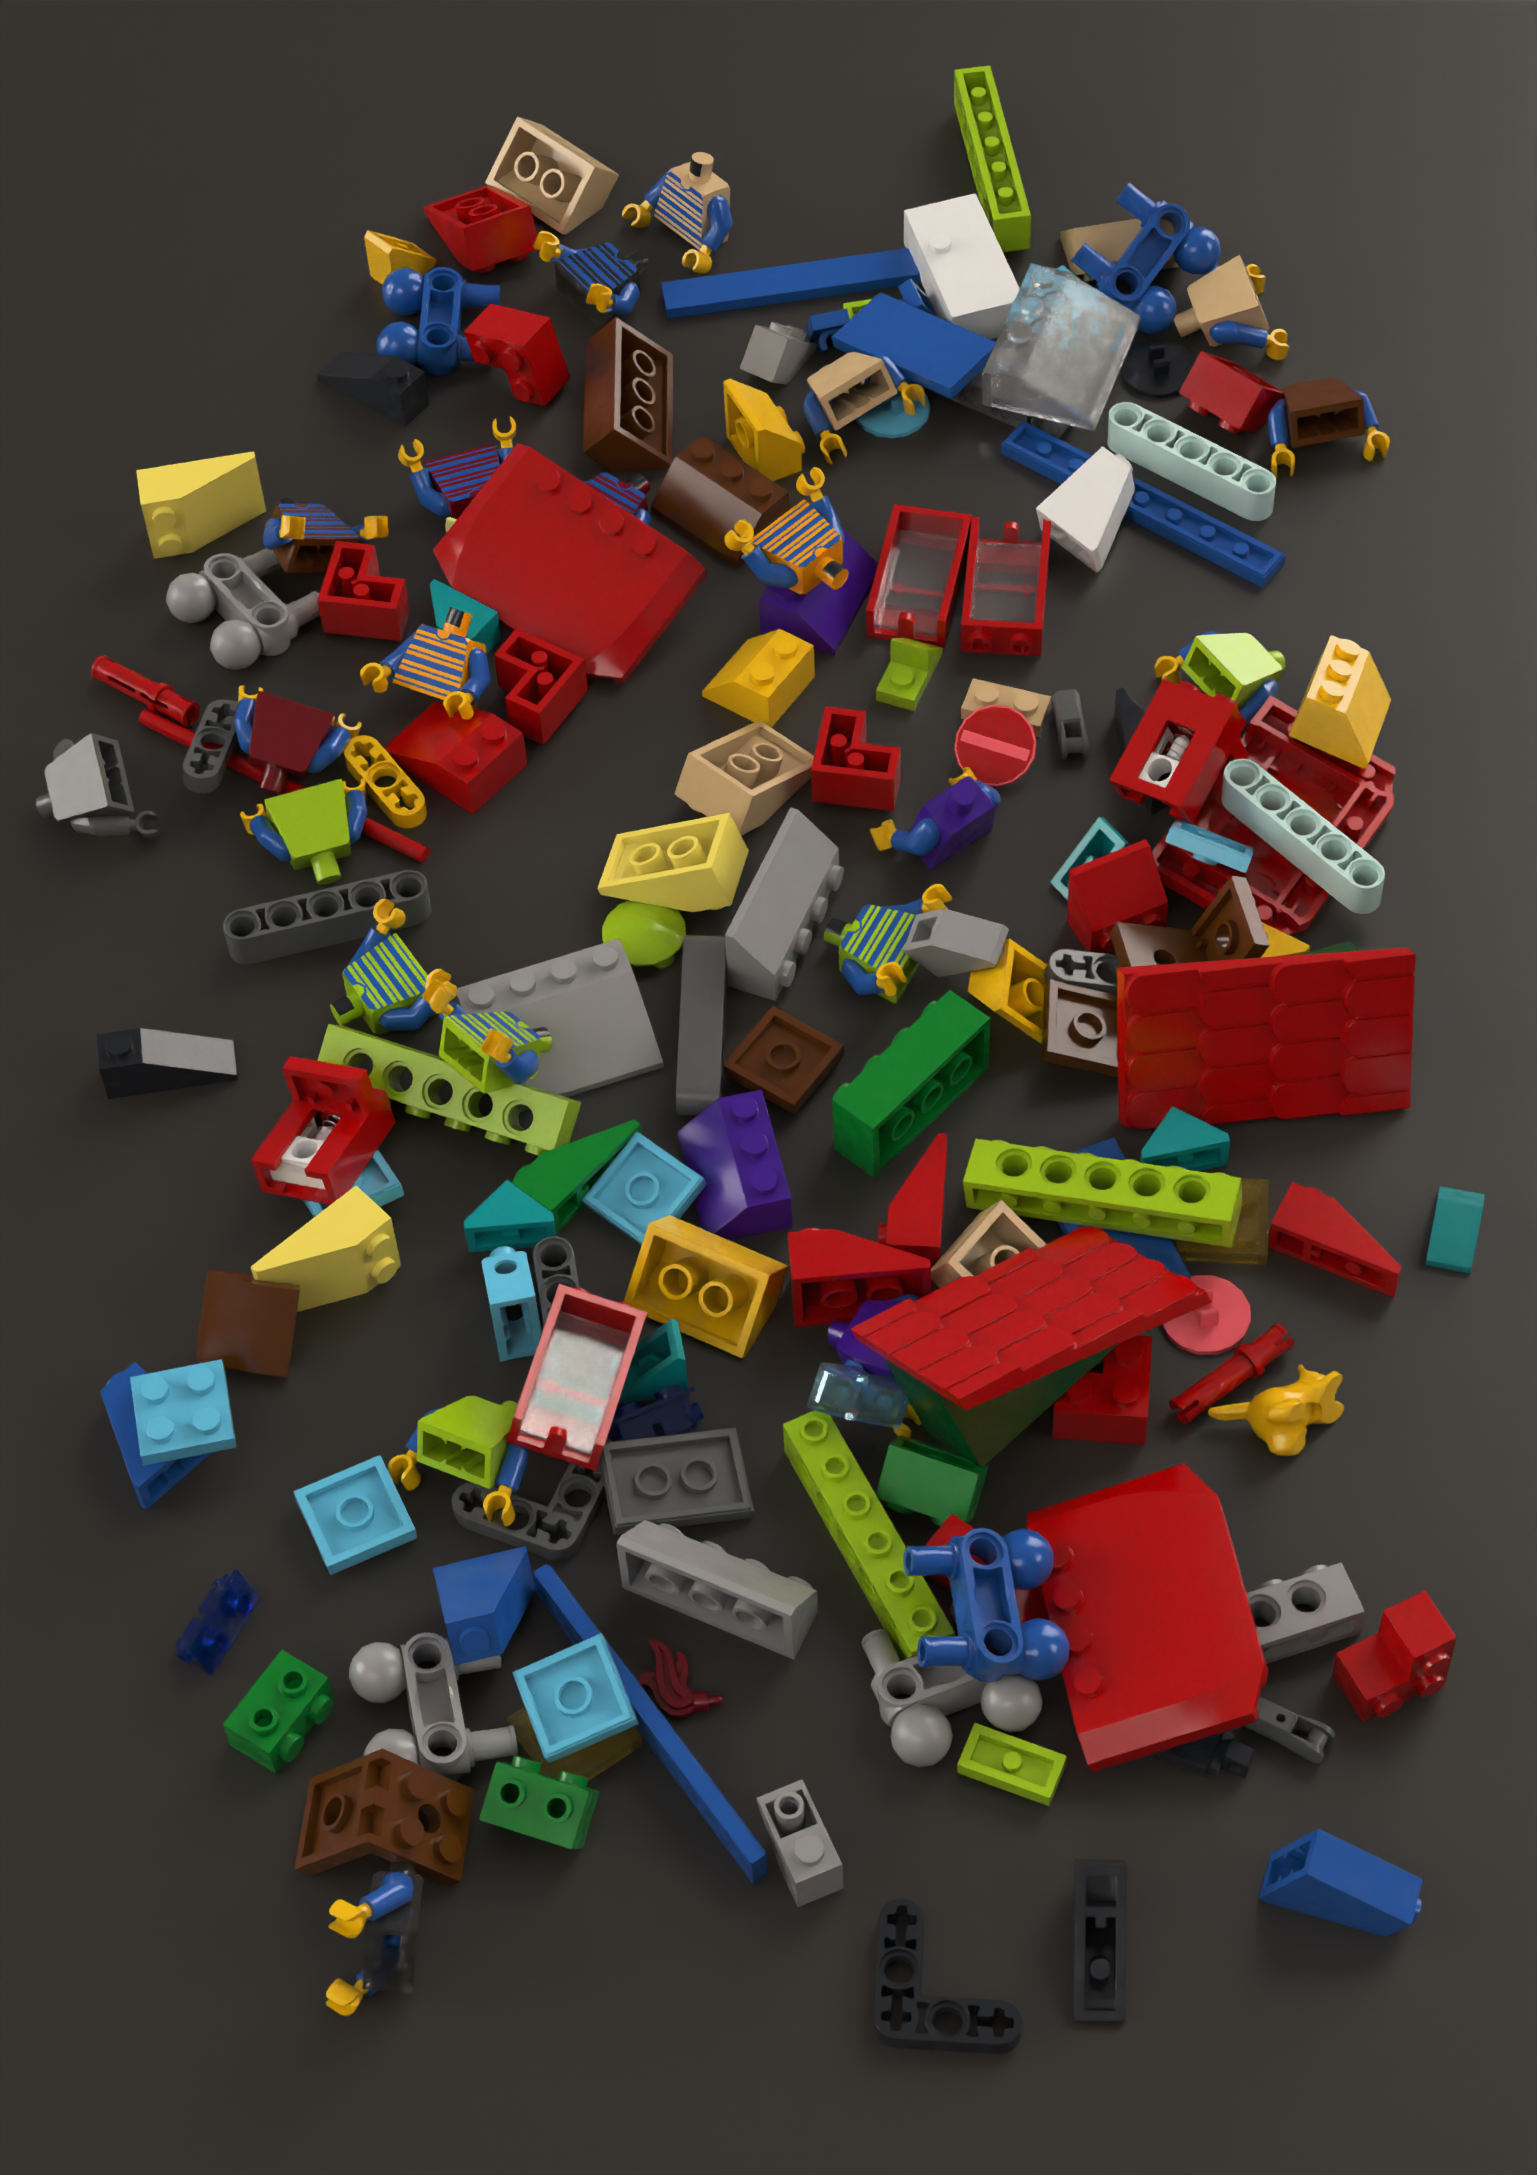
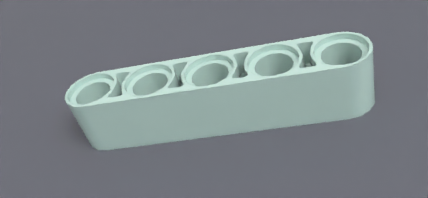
(1191, 461)
(1302, 836)

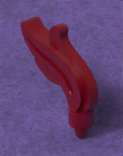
(670, 1683)

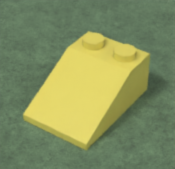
(198, 501)
(677, 864)
(335, 1253)

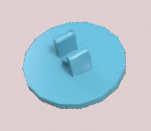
(891, 420)

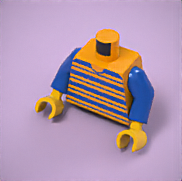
(798, 546)
(438, 665)

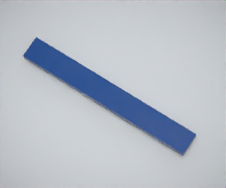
(788, 283)
(1153, 509)
(660, 1734)

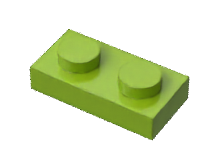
(1012, 1764)

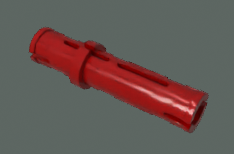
(157, 696)
(1247, 1362)

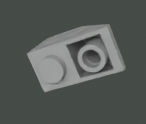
(777, 352)
(954, 942)
(801, 1843)

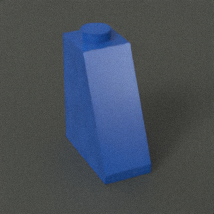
(150, 1480)
(484, 1602)
(1341, 1885)

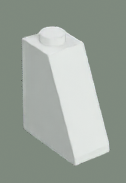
(1090, 507)

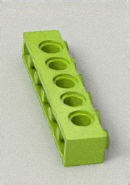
(992, 157)
(552, 1113)
(1029, 1186)
(862, 1532)

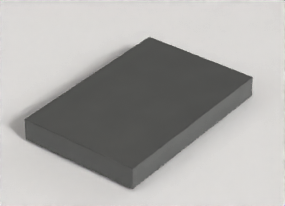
(676, 1480)

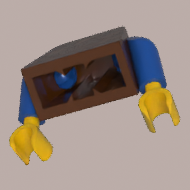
(1318, 414)
(307, 534)

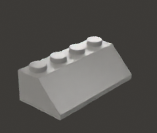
(782, 908)
(717, 1587)

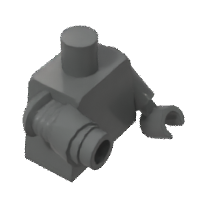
(92, 790)

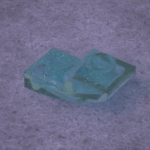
(858, 1396)

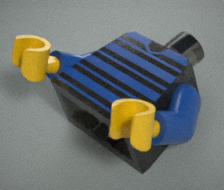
(595, 279)
(390, 1936)

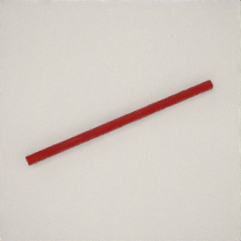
(242, 765)

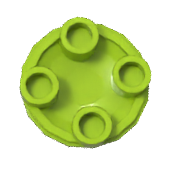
(646, 932)

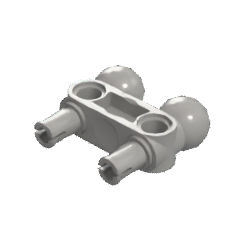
(253, 614)
(384, 1671)
(918, 1723)

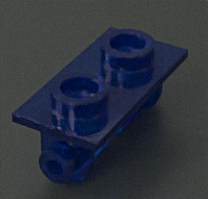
(669, 1410)
(225, 1614)

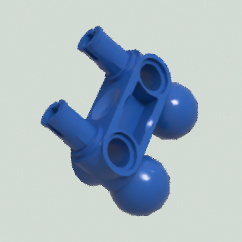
(1193, 249)
(441, 299)
(988, 1605)

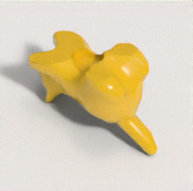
(1283, 1412)

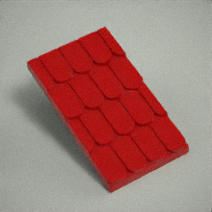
(1266, 1036)
(1015, 1338)

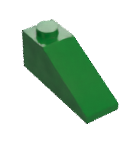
(567, 1173)

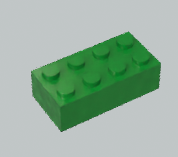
(911, 1083)

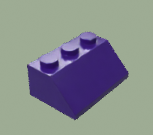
(823, 613)
(740, 1161)

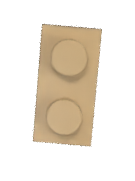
(1031, 704)

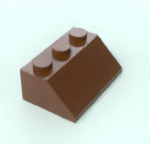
(711, 492)

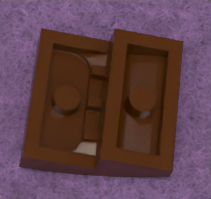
(247, 1323)

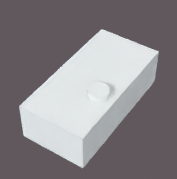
(961, 264)

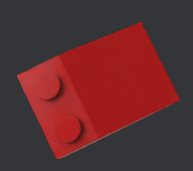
(484, 227)
(460, 756)
(841, 1271)

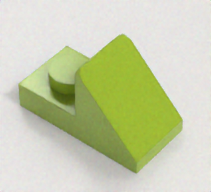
(907, 672)

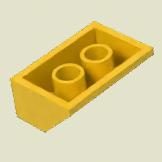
(1343, 704)
(705, 1284)

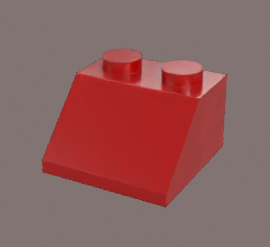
(1229, 393)
(1115, 890)

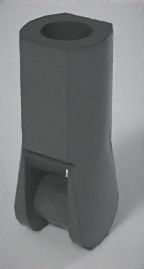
(1070, 723)
(1280, 1725)

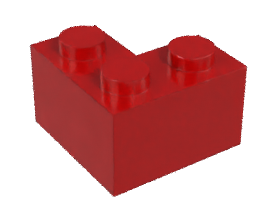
(524, 348)
(358, 599)
(542, 684)
(851, 770)
(1110, 1403)
(1398, 1662)

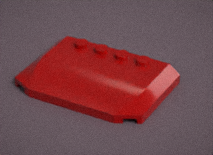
(568, 565)
(1341, 792)
(1151, 1616)

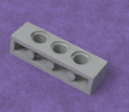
(1290, 1631)

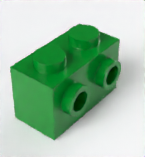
(930, 1481)
(279, 1712)
(540, 1804)

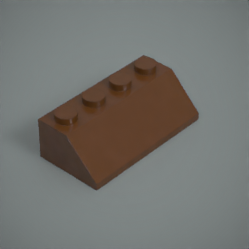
(628, 400)

